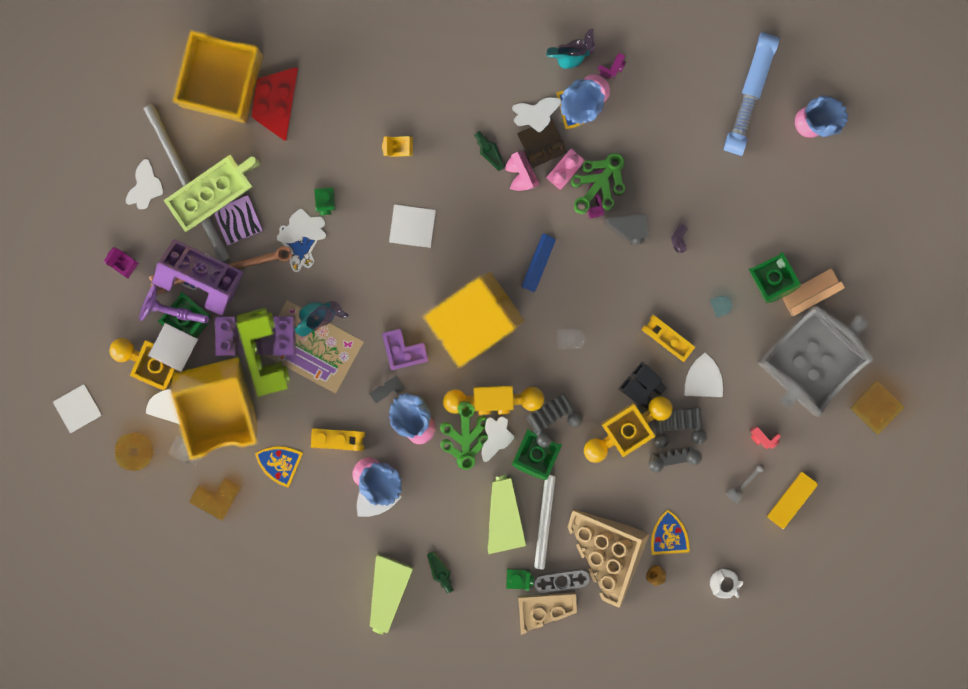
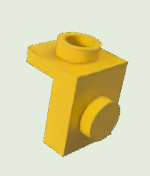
(397, 146)

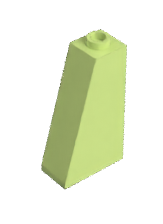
(505, 522)
(388, 589)

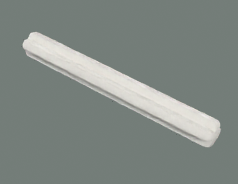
(544, 524)

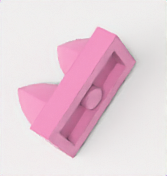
(565, 169)
(526, 178)

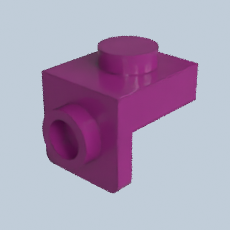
(618, 65)
(120, 262)

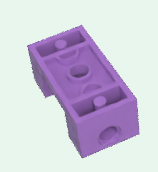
(217, 278)
(279, 343)

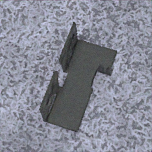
(391, 385)

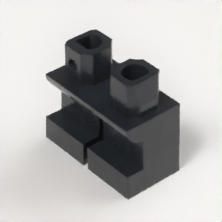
(649, 379)

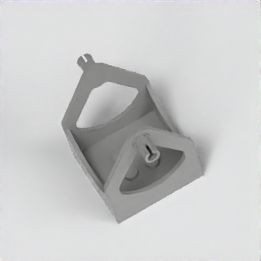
(816, 359)

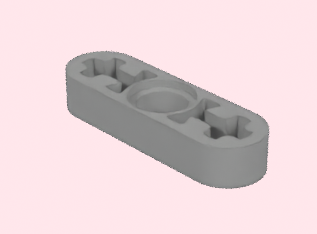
(546, 577)

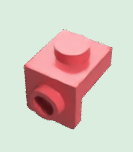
(759, 437)

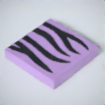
(238, 220)

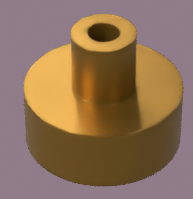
(656, 575)

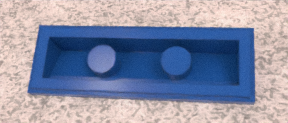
(538, 263)

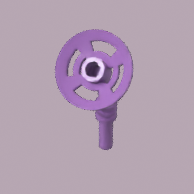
(151, 304)

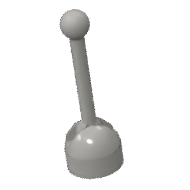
(736, 493)

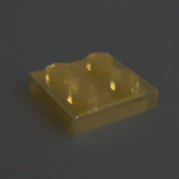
(877, 407)

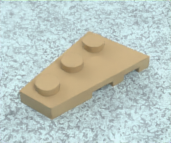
(545, 608)

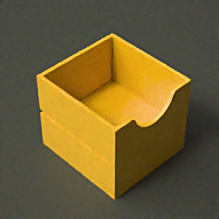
(218, 77)
(474, 318)
(214, 407)

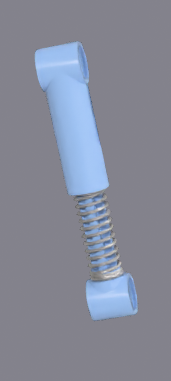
(752, 90)

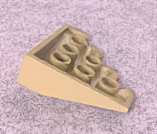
(611, 552)

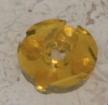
(122, 451)

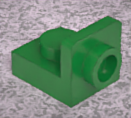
(324, 201)
(519, 579)

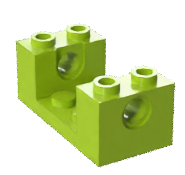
(266, 378)

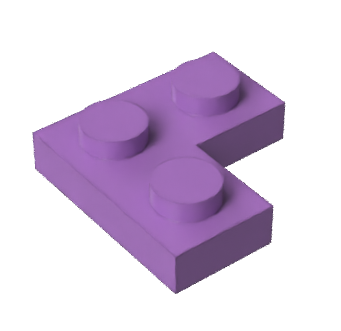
(402, 356)

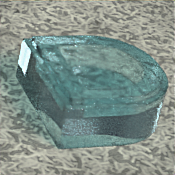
(721, 306)

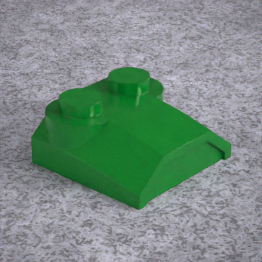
(775, 278)
(189, 327)
(535, 459)

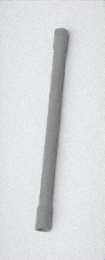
(155, 120)

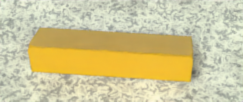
(792, 500)

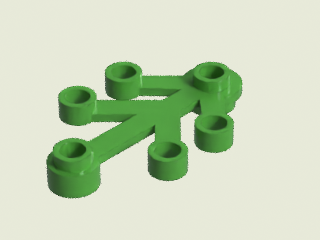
(599, 181)
(465, 438)

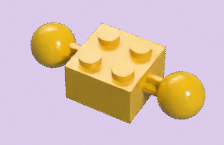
(145, 367)
(495, 398)
(628, 429)

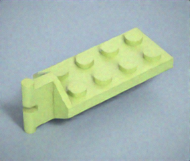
(210, 191)

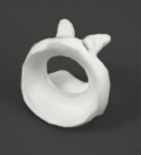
(718, 577)

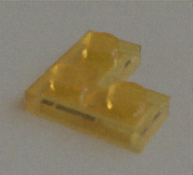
(218, 503)

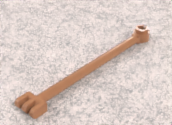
(242, 264)

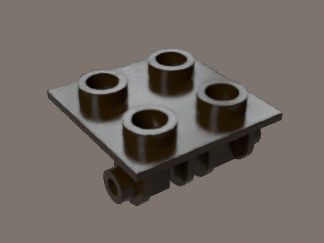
(542, 145)

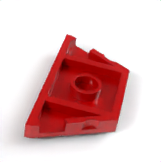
(274, 101)

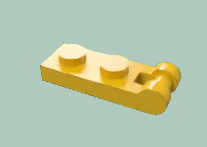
(669, 338)
(337, 439)

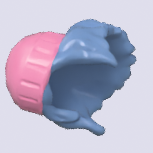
(585, 99)
(821, 117)
(412, 418)
(377, 481)

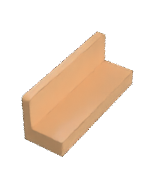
(813, 292)

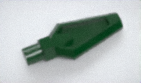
(489, 151)
(440, 571)

